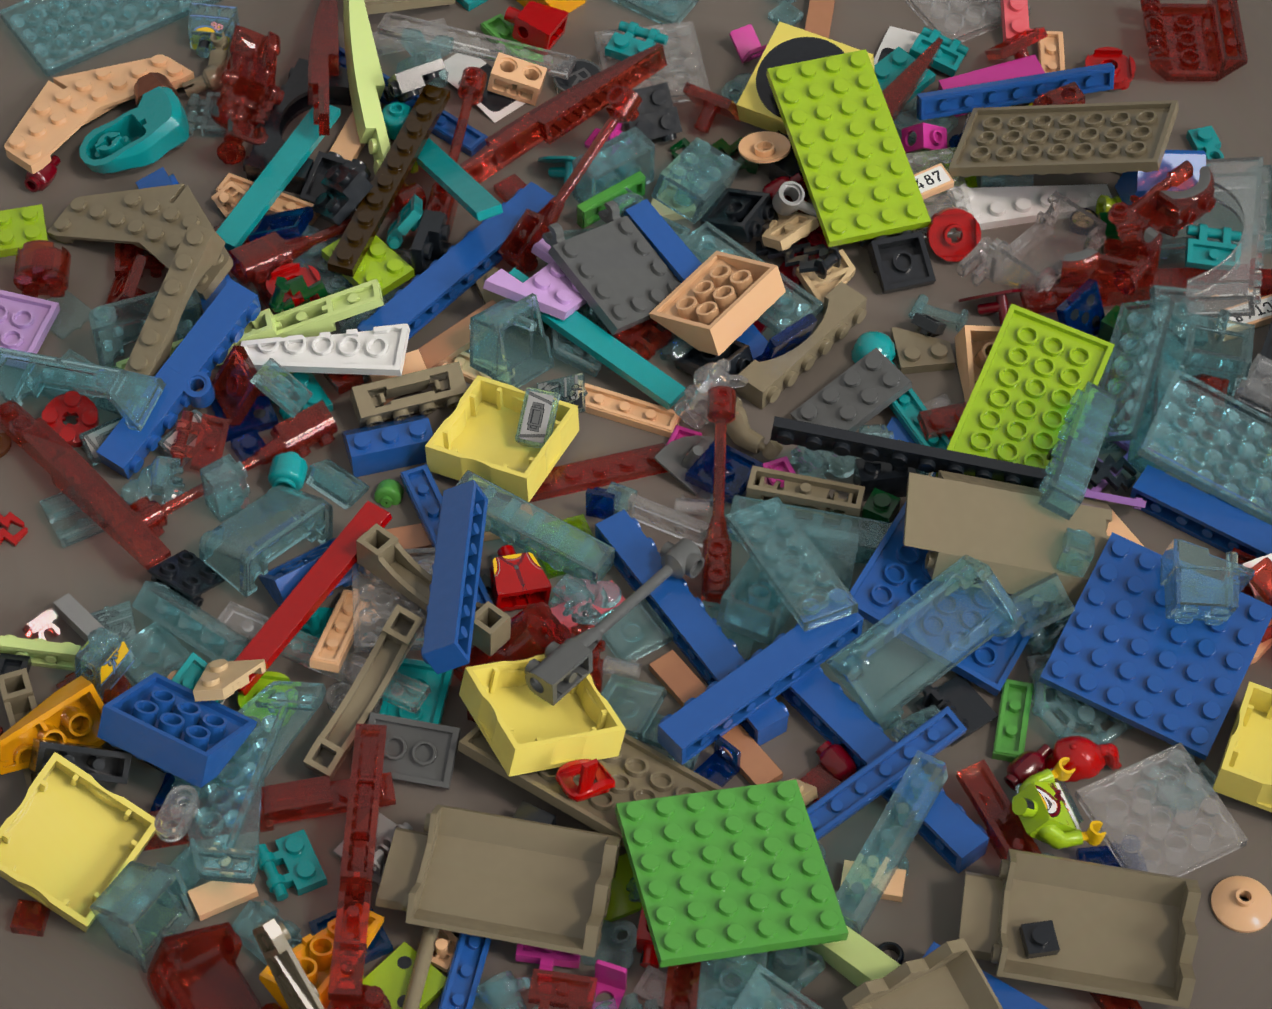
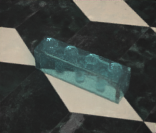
(189, 622)

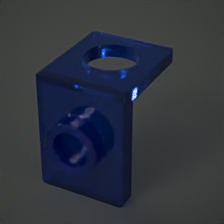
(599, 503)
(719, 766)

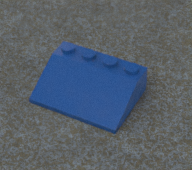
(172, 731)

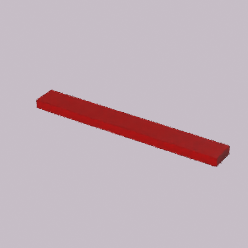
(311, 591)

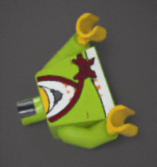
(1047, 813)

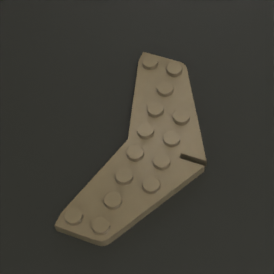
(141, 217)
(285, 967)

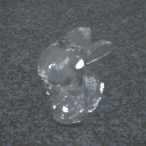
(694, 404)

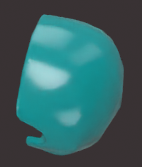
(870, 341)

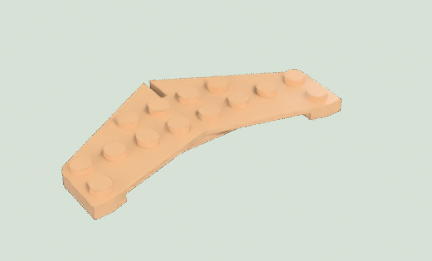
(76, 101)

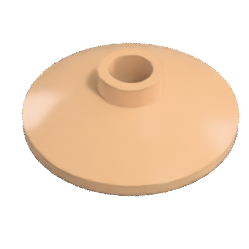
(764, 147)
(1239, 914)

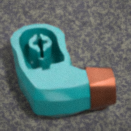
(140, 134)

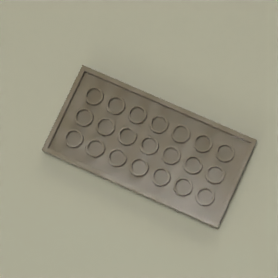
(1065, 139)
(637, 773)

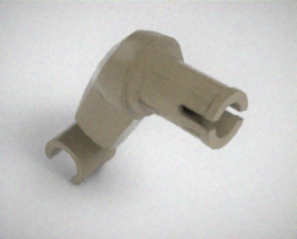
(214, 70)
(749, 439)

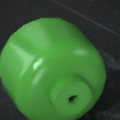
(389, 493)

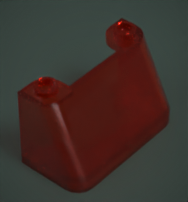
(201, 971)

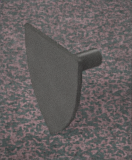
(681, 455)

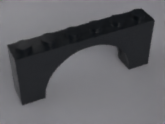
(293, 104)

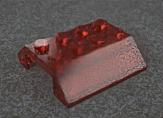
(1194, 39)

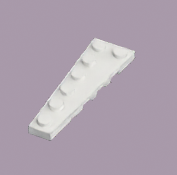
(1020, 205)
(353, 352)

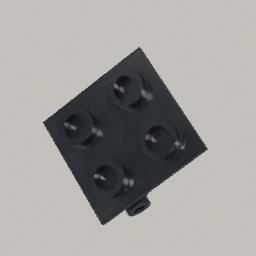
(186, 576)
(963, 702)

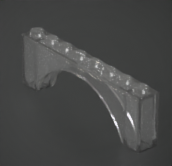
(1234, 282)

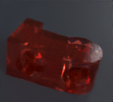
(1063, 95)

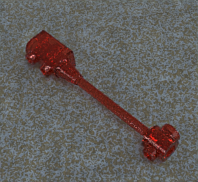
(471, 92)
(529, 229)
(265, 254)
(293, 434)
(717, 545)

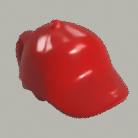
(1084, 756)

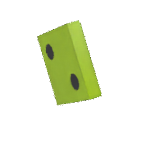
(394, 977)

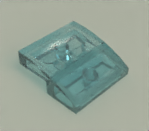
(68, 520)

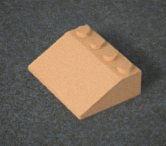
(719, 301)

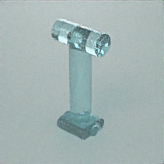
(922, 307)

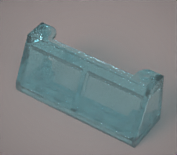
(128, 391)
(925, 639)

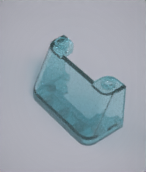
(123, 320)
(262, 532)

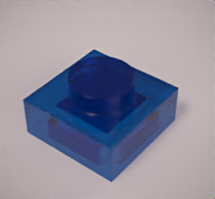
(247, 445)

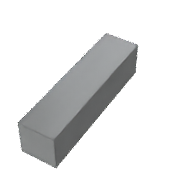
(76, 616)

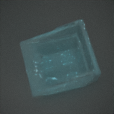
(510, 342)
(1218, 348)
(1200, 583)
(143, 908)

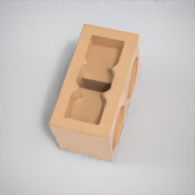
(516, 79)

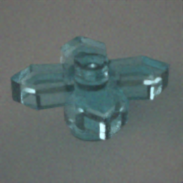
(418, 48)

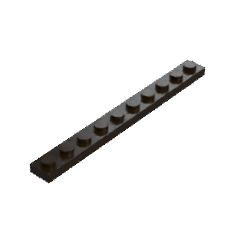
(388, 181)

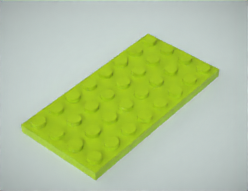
(847, 148)
(1028, 388)

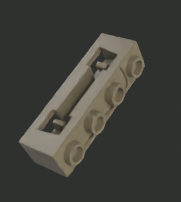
(370, 398)
(805, 491)

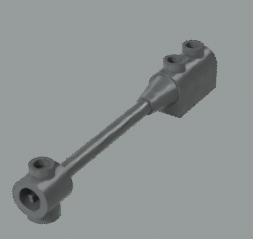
(573, 659)

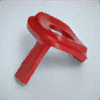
(588, 771)

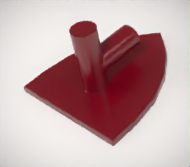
(999, 306)

